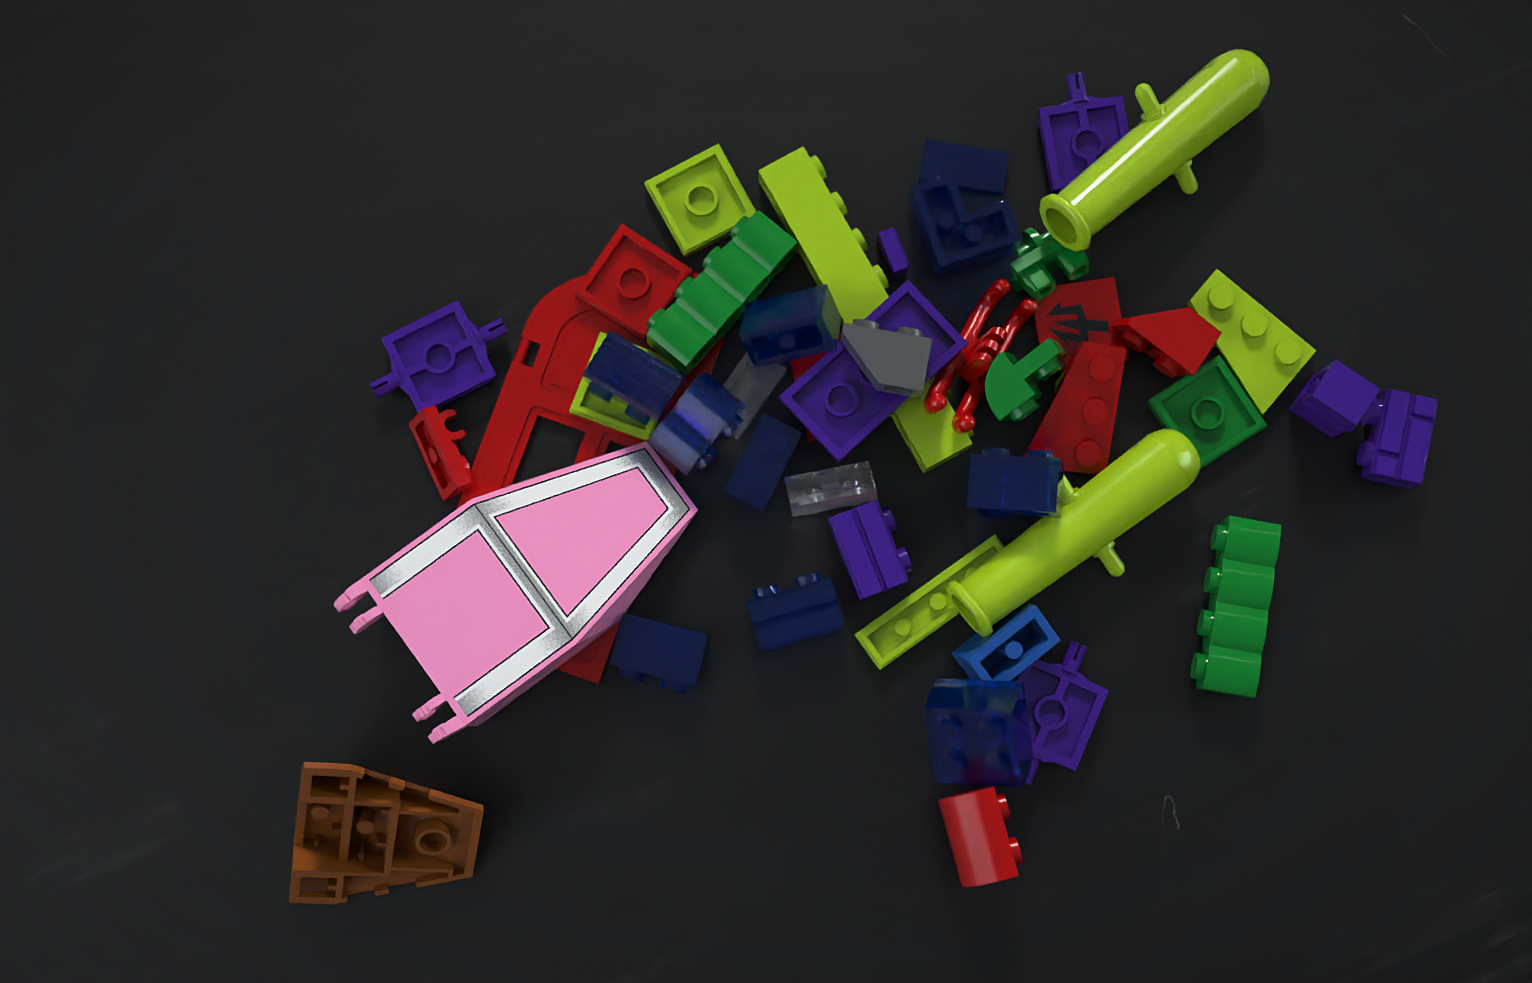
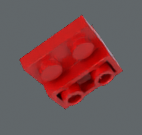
(979, 836)

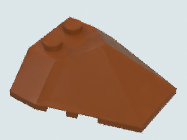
(376, 833)

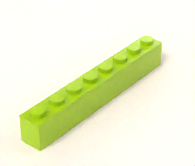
(838, 259)

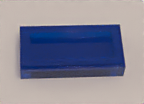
(972, 167)

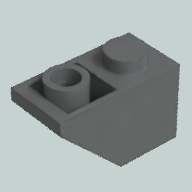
(889, 359)

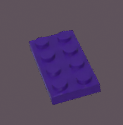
(836, 396)

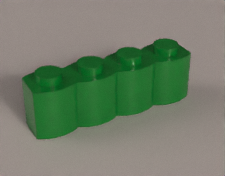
(718, 295)
(1238, 606)

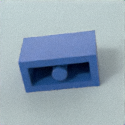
(1011, 647)

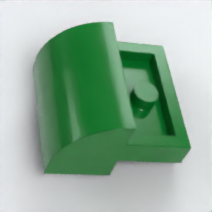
(1011, 382)

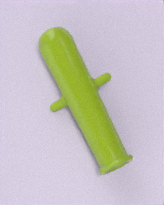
(1157, 146)
(1089, 522)

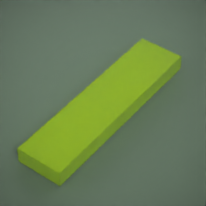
(922, 610)

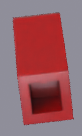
(1173, 338)

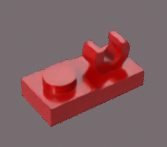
(439, 450)

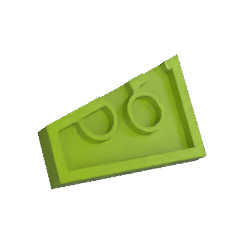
(1253, 341)

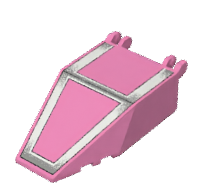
(525, 578)

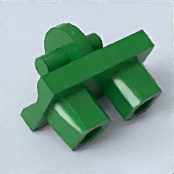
(1039, 259)

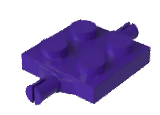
(1079, 131)
(439, 357)
(1060, 709)

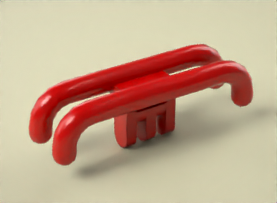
(978, 355)

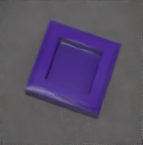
(893, 253)

